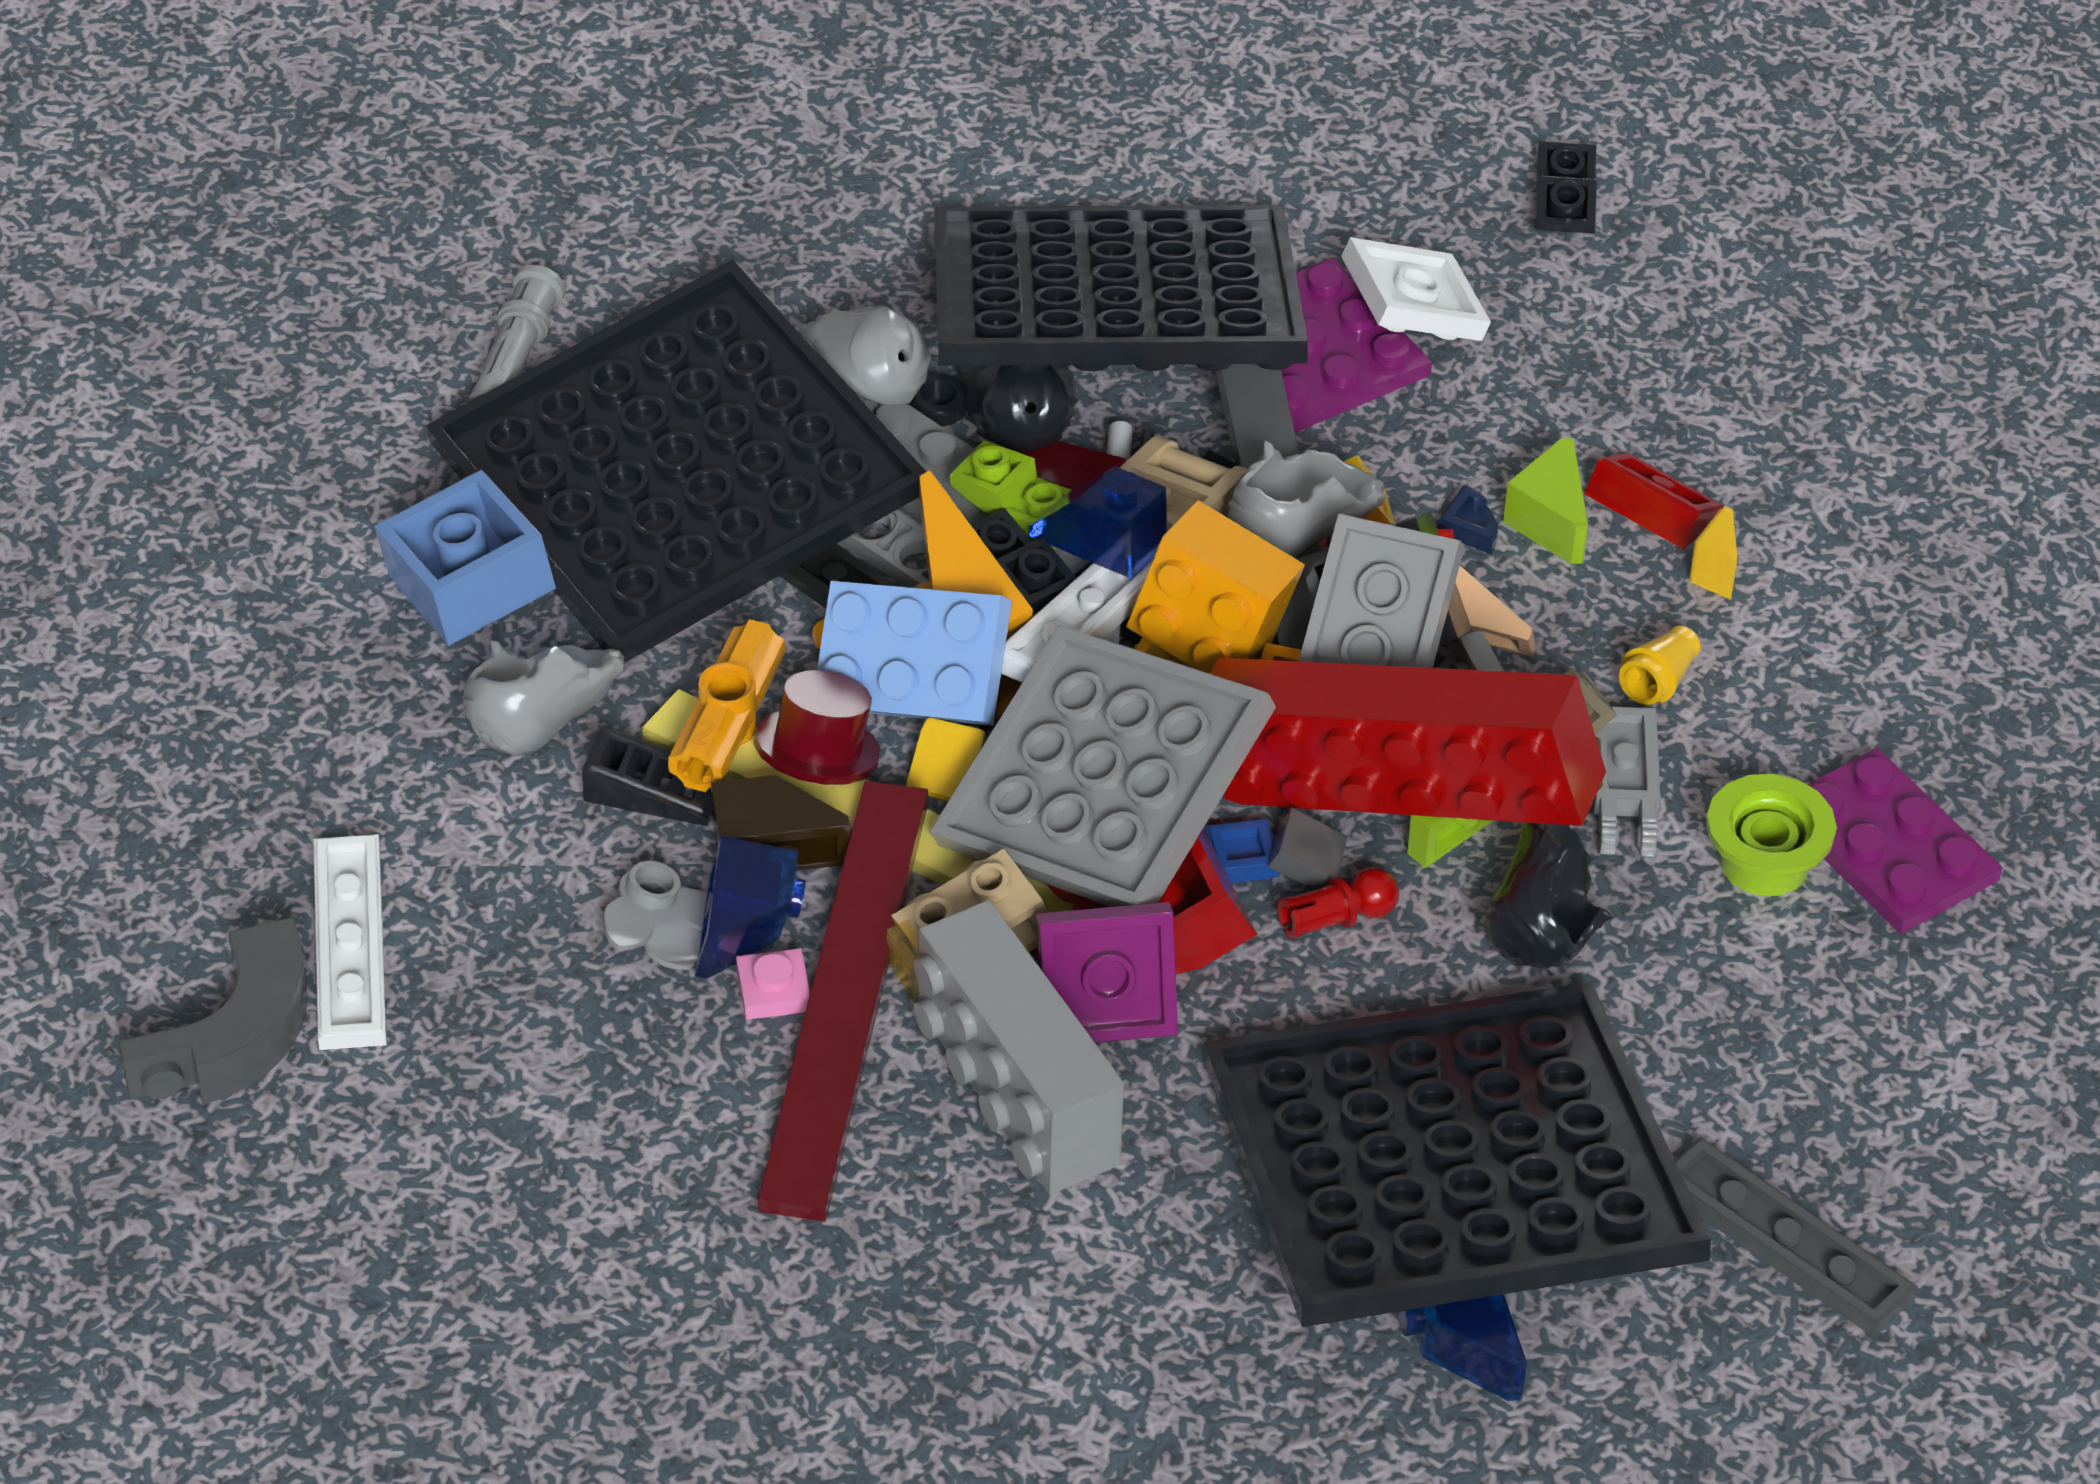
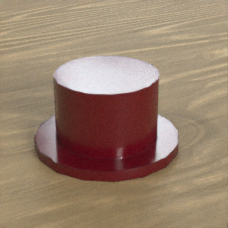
(820, 730)

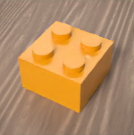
(1214, 590)

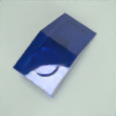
(1108, 521)
(746, 902)
(1471, 1341)

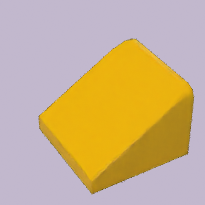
(1716, 555)
(944, 756)

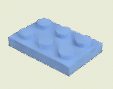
(918, 649)

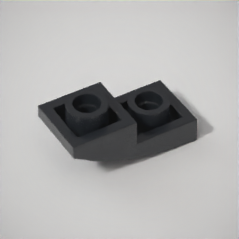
(1566, 187)
(1030, 565)

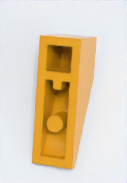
(959, 557)

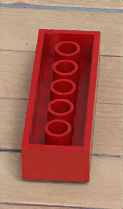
(1419, 742)

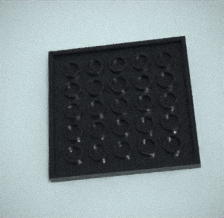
(1116, 287)
(681, 459)
(1452, 1154)

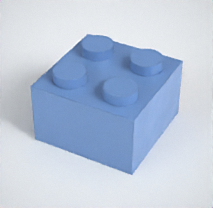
(465, 557)

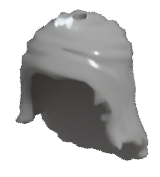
(872, 351)
(1298, 497)
(525, 702)

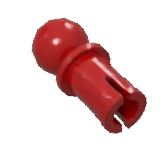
(1370, 894)

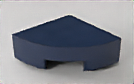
(1471, 520)

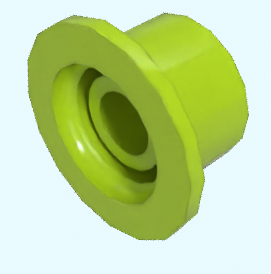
(1770, 832)

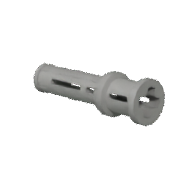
(521, 325)

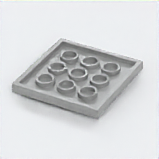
(1103, 769)

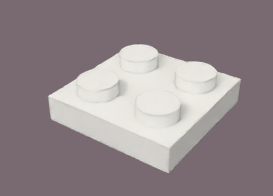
(1415, 290)

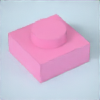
(773, 983)

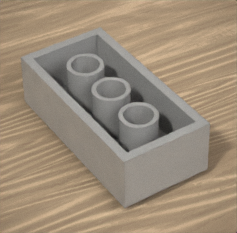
(1018, 1048)

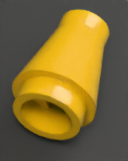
(1657, 667)

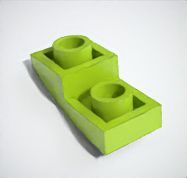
(1005, 479)

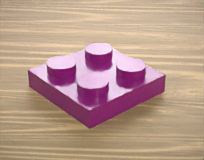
(1113, 968)

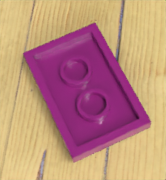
(1900, 843)

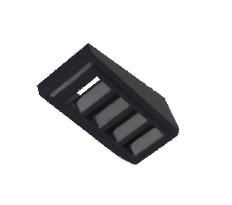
(624, 792)

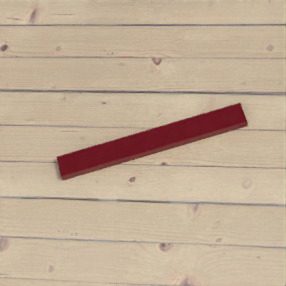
(843, 1003)

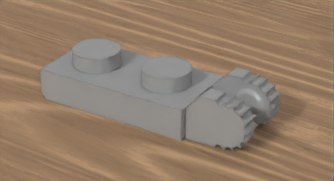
(1630, 779)

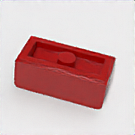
(1651, 498)

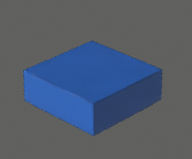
(1243, 849)

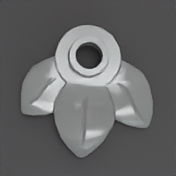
(657, 915)

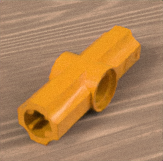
(727, 705)

